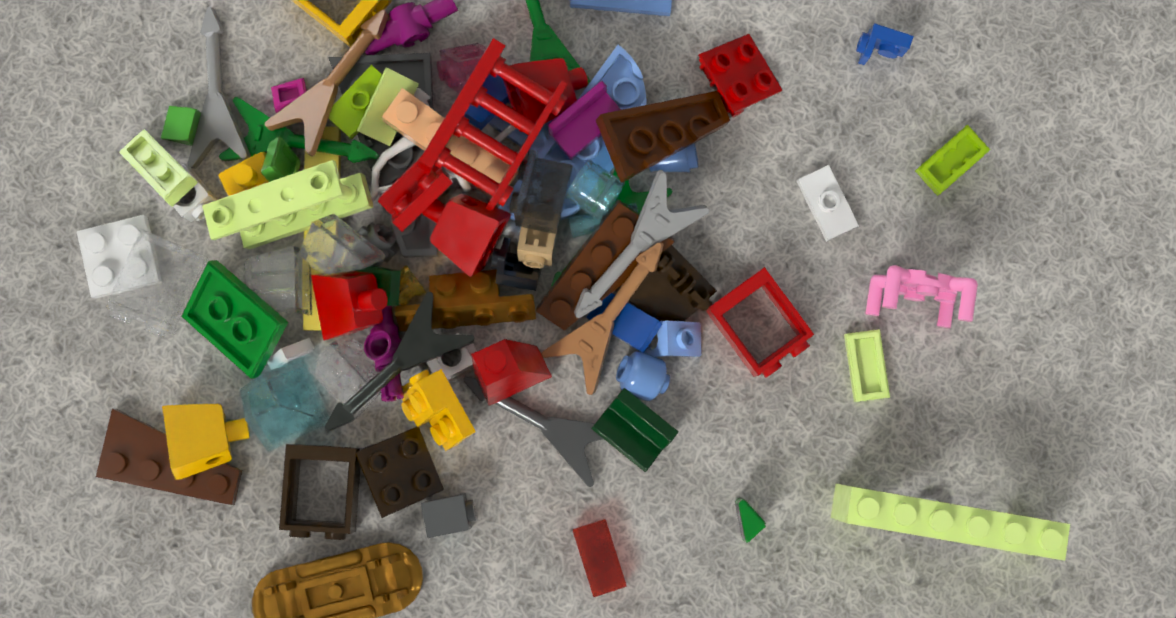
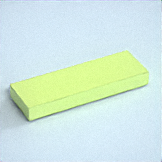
(158, 167)

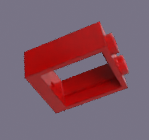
(785, 307)

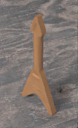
(316, 103)
(593, 337)

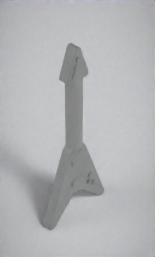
(216, 117)
(653, 226)

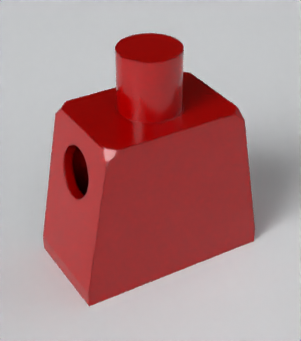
(549, 75)
(466, 231)
(347, 302)

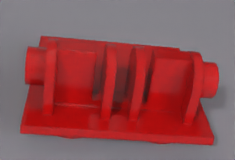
(739, 74)

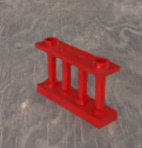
(458, 125)

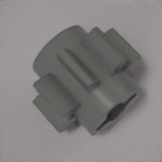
(382, 238)

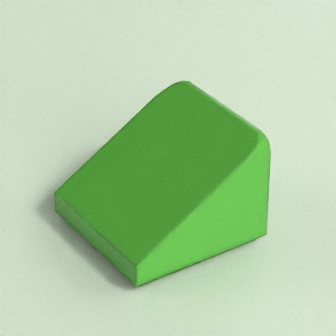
(181, 125)

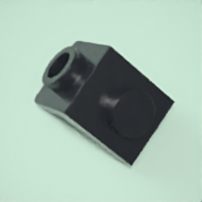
(511, 271)

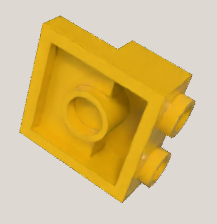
(433, 400)

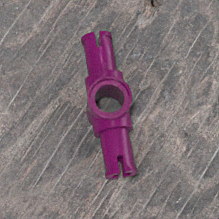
(411, 23)
(380, 337)

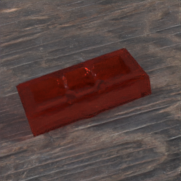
(599, 557)

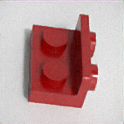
(413, 194)

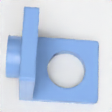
(677, 339)

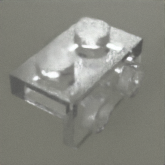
(344, 370)

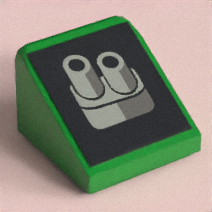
(749, 521)

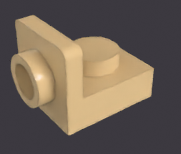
(535, 248)

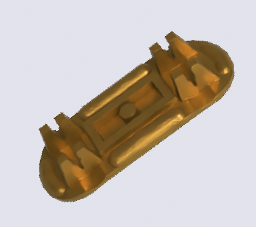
(344, 585)

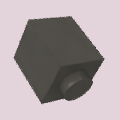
(448, 515)

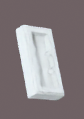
(827, 203)

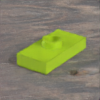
(352, 105)
(952, 160)

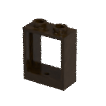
(303, 528)

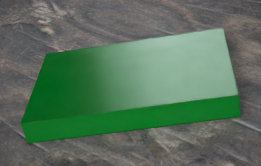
(234, 319)

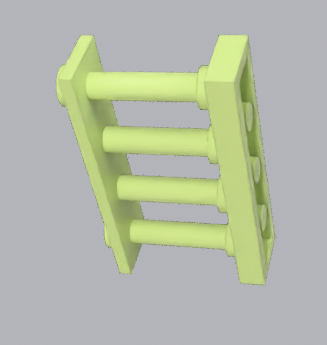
(287, 205)

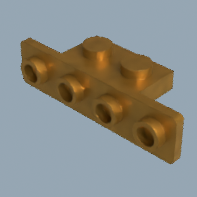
(468, 302)

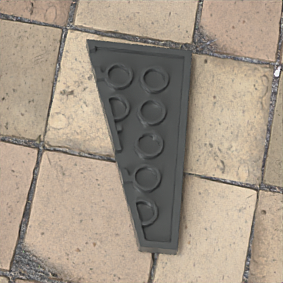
(418, 67)

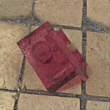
(458, 63)

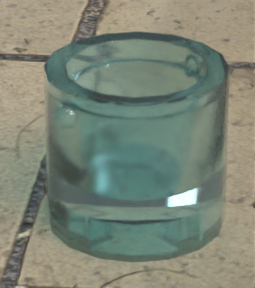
(594, 190)

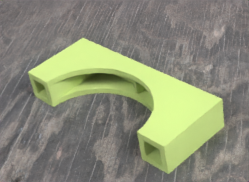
(950, 522)

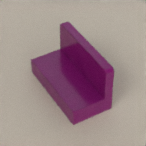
(577, 125)

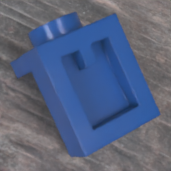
(887, 41)

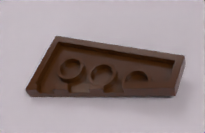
(656, 131)
(590, 263)
(140, 457)

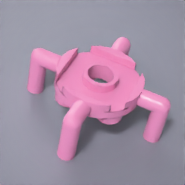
(916, 285)

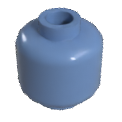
(643, 375)

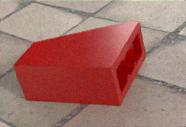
(508, 369)

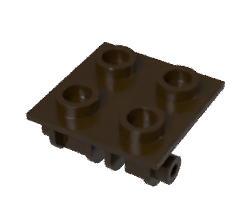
(673, 289)
(399, 471)

